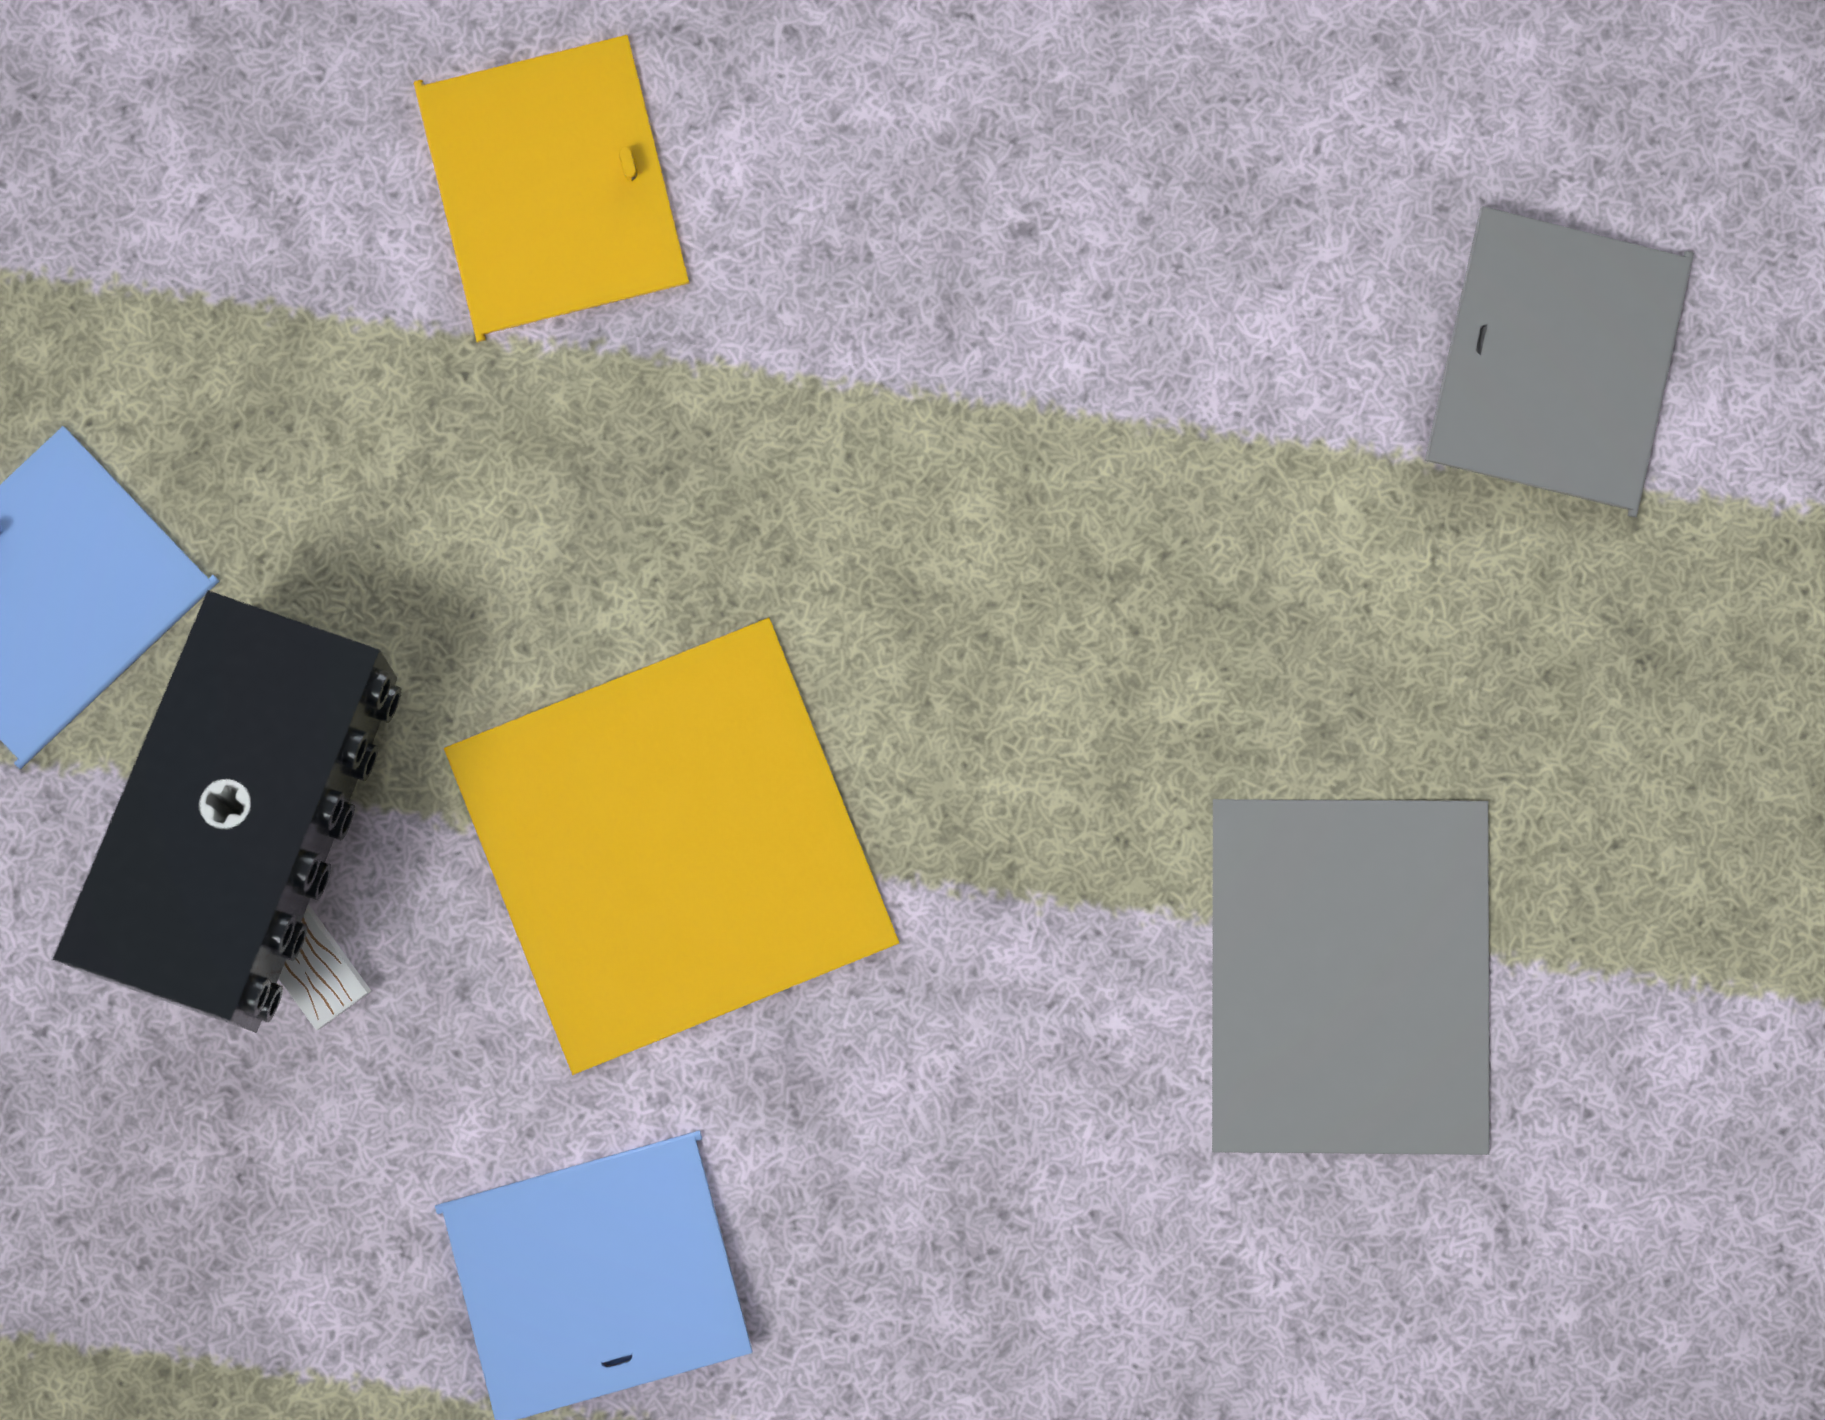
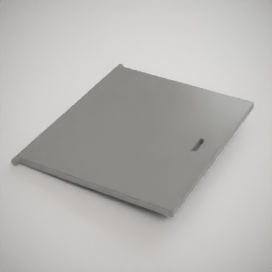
(1567, 362)

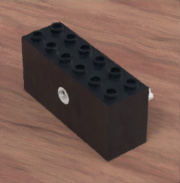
(253, 726)

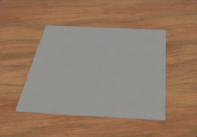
(1350, 977)

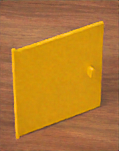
(544, 187)

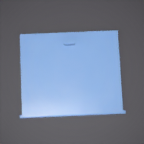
(80, 589)
(595, 1271)

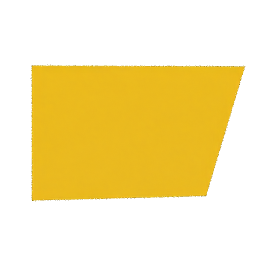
(671, 846)

